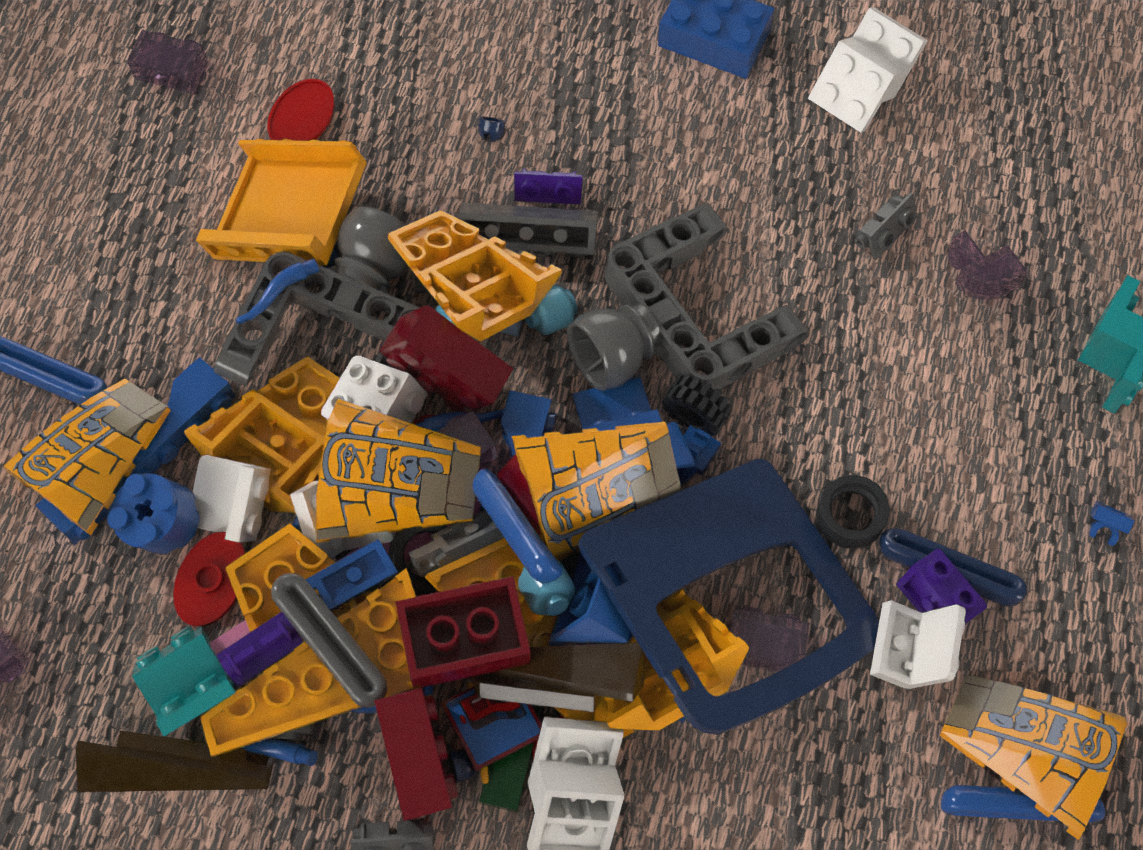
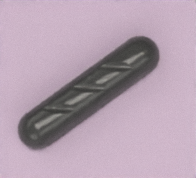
(329, 639)

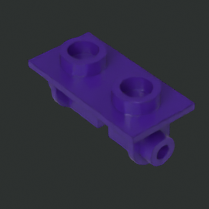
(547, 187)
(259, 649)

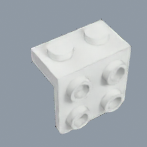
(377, 389)
(230, 497)
(917, 646)

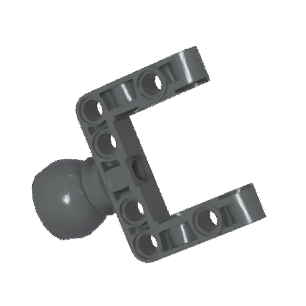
(351, 292)
(613, 342)

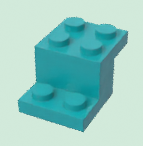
(1118, 346)
(182, 679)

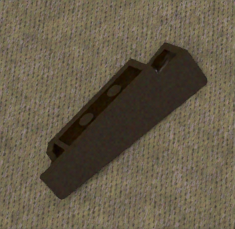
(568, 676)
(166, 764)

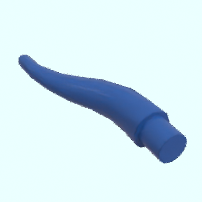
(287, 277)
(439, 421)
(284, 750)

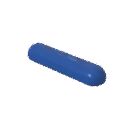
(48, 372)
(516, 528)
(998, 803)

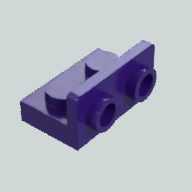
(938, 584)

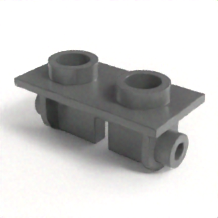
(896, 217)
(410, 836)

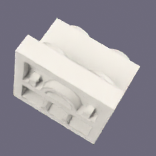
(867, 69)
(575, 785)

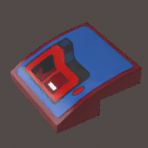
(490, 727)

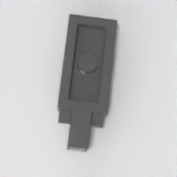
(455, 543)

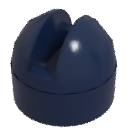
(492, 127)
(460, 765)

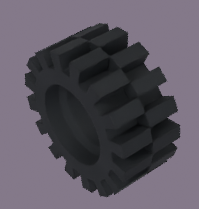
(697, 404)

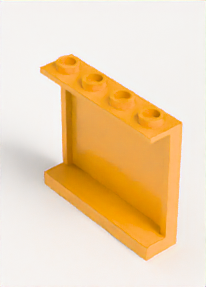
(287, 201)

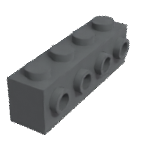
(535, 227)

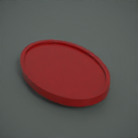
(301, 111)
(202, 584)

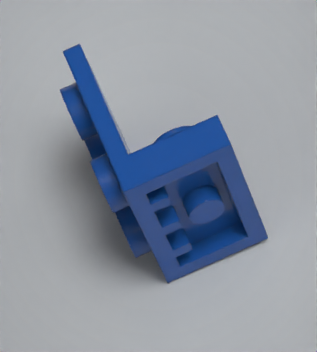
(614, 407)

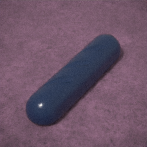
(986, 579)

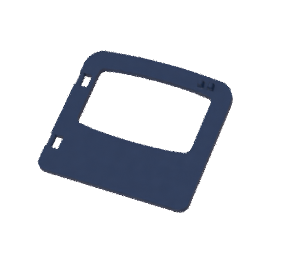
(698, 533)

